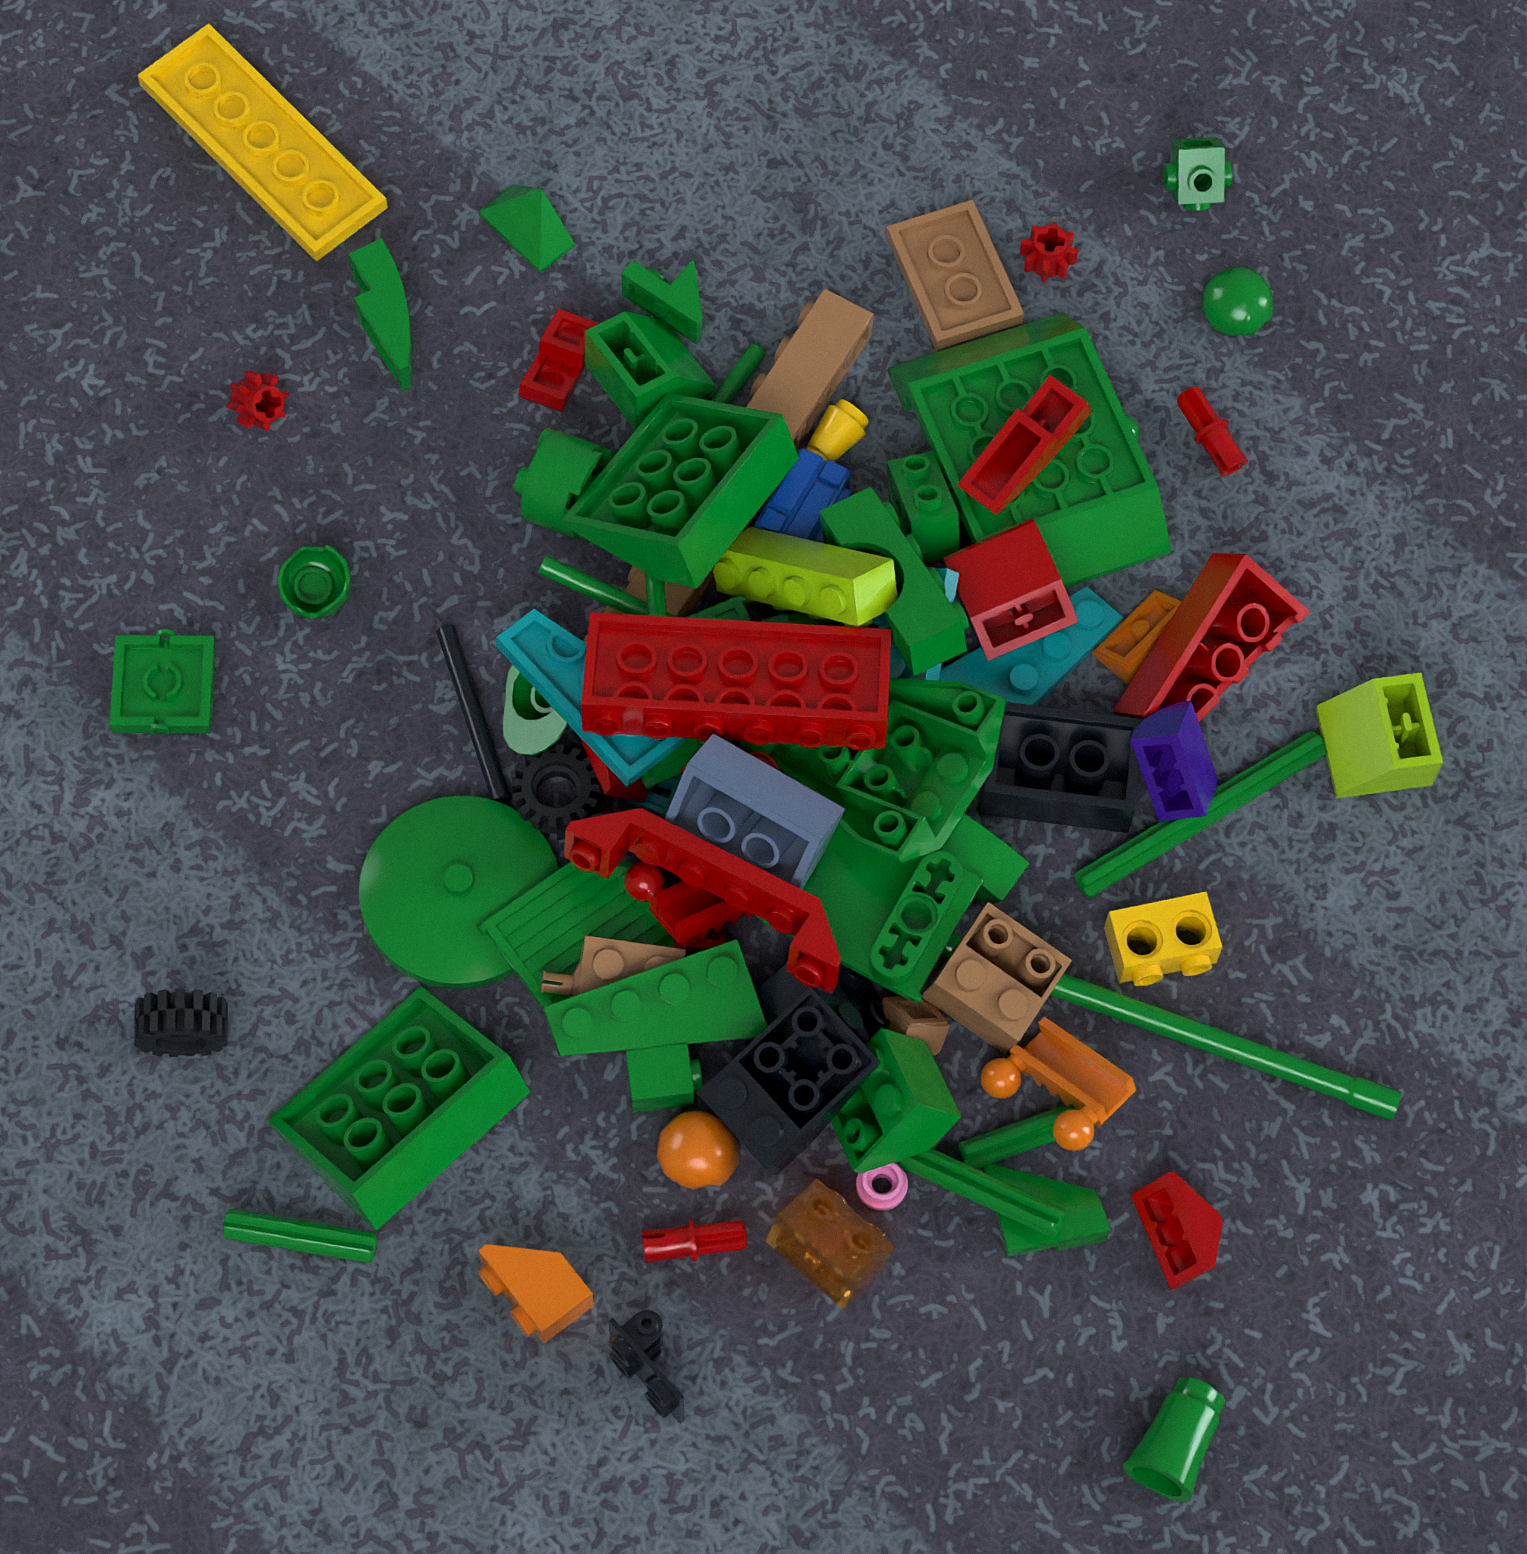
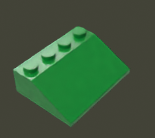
(684, 486)
(400, 1106)

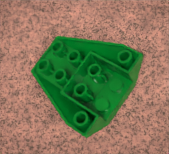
(924, 778)

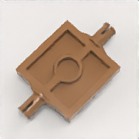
(606, 962)

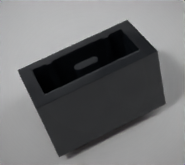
(851, 1000)

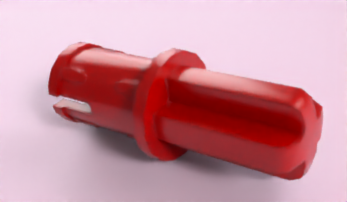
(1211, 431)
(693, 1240)

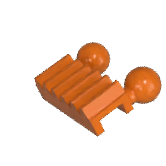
(1067, 1070)

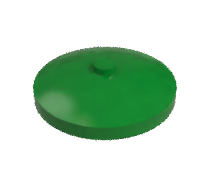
(441, 877)

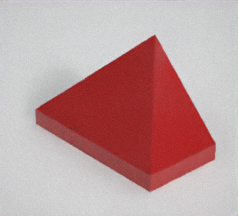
(1180, 1228)

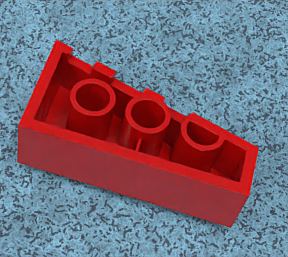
(1212, 638)

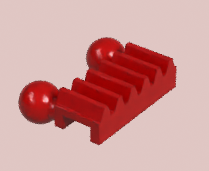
(680, 908)

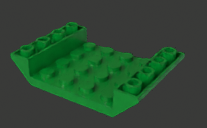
(1097, 493)

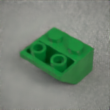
(640, 362)
(899, 1106)

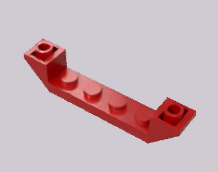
(603, 840)

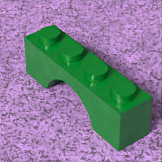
(922, 620)

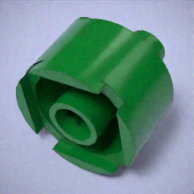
(558, 478)

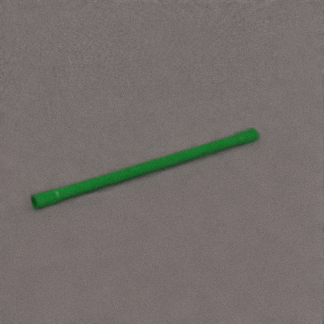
(1353, 1090)

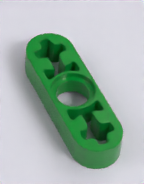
(912, 954)

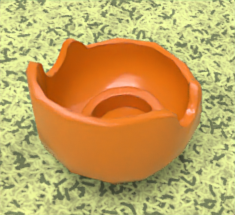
(697, 1150)

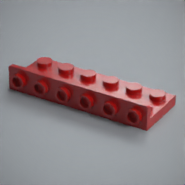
(736, 681)

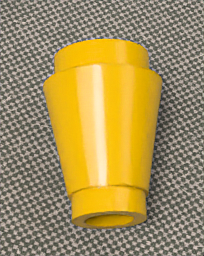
(838, 430)

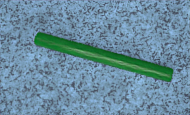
(1226, 799)

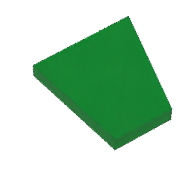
(529, 225)

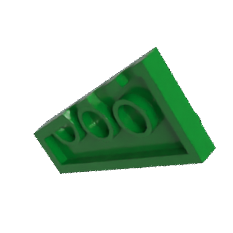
(672, 1004)

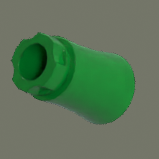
(1177, 1440)

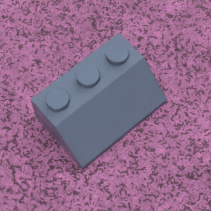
(754, 811)

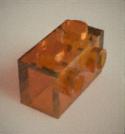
(830, 1243)

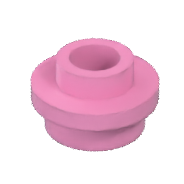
(887, 1200)

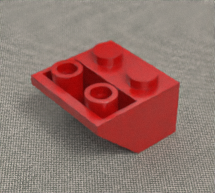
(1011, 589)

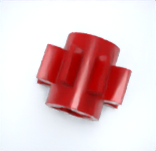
(1047, 263)
(257, 400)

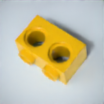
(1157, 927)

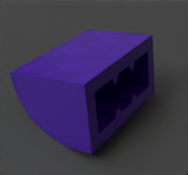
(1175, 762)

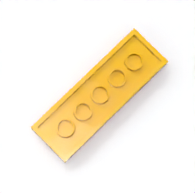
(262, 142)

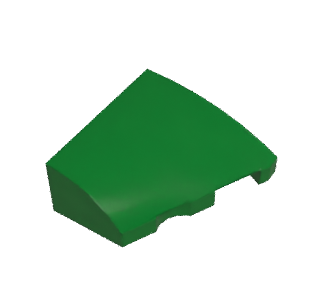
(1084, 1213)

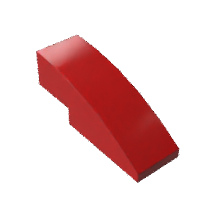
(1025, 445)

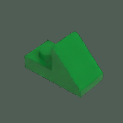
(674, 303)

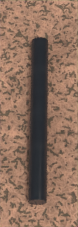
(473, 713)

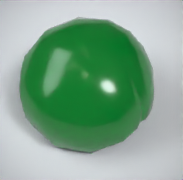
(1237, 302)
(314, 575)

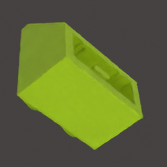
(1380, 737)

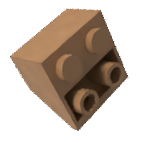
(996, 978)

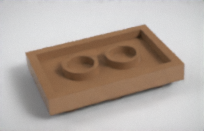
(954, 275)

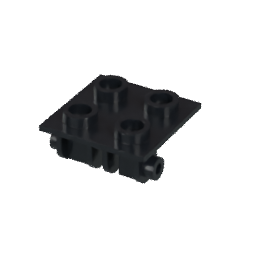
(635, 1350)

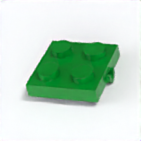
(162, 683)

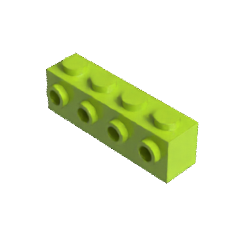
(807, 577)

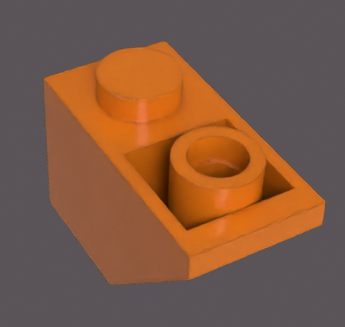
(538, 1284)

